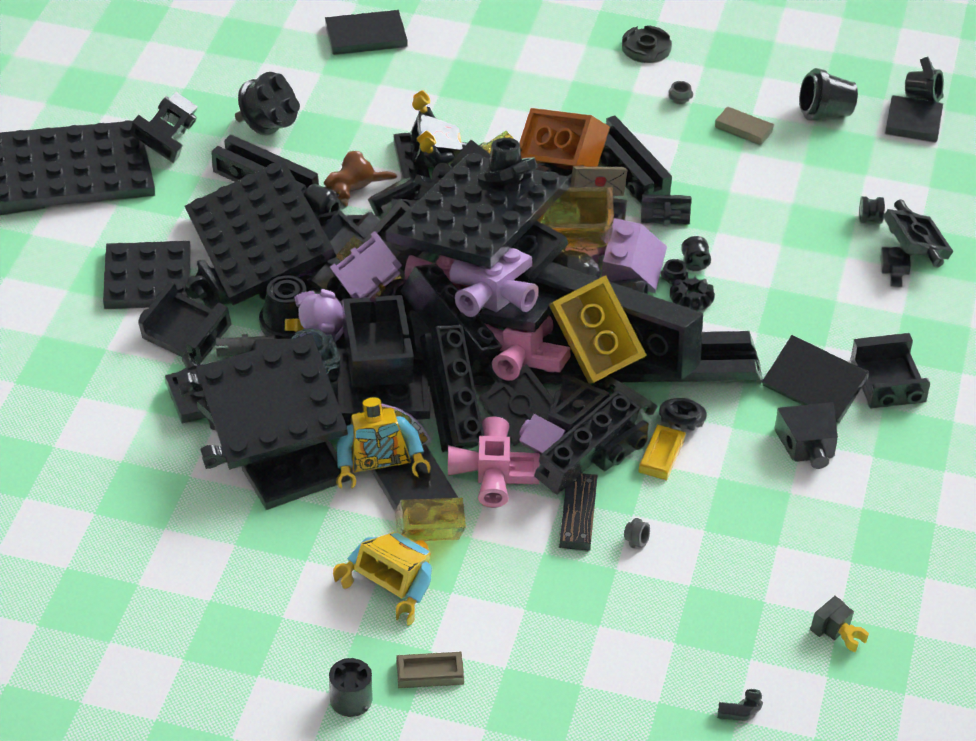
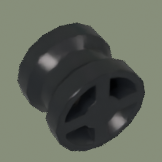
(871, 209)
(696, 253)

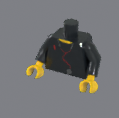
(431, 138)

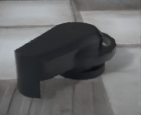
(400, 190)

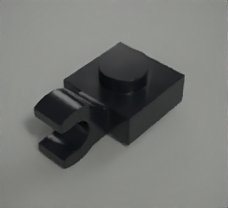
(896, 263)

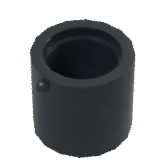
(350, 687)

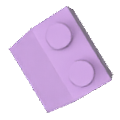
(633, 254)

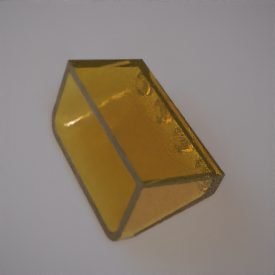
(582, 216)

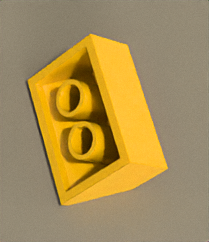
(597, 329)

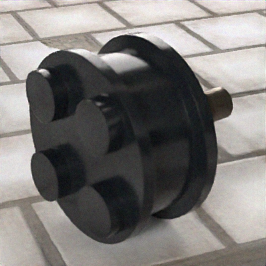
(267, 103)

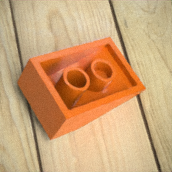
(563, 138)

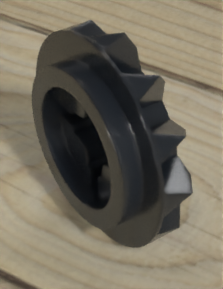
(695, 300)
(682, 413)

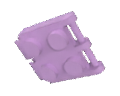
(368, 268)

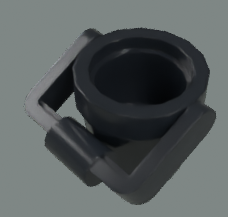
(925, 84)
(506, 163)

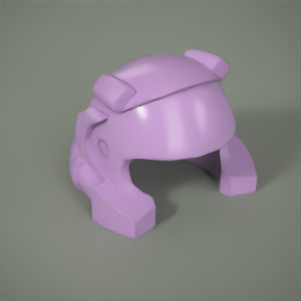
(321, 312)

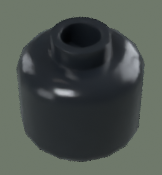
(321, 199)

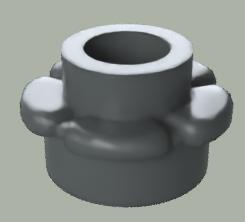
(680, 92)
(637, 533)

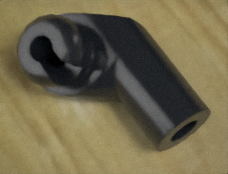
(744, 709)

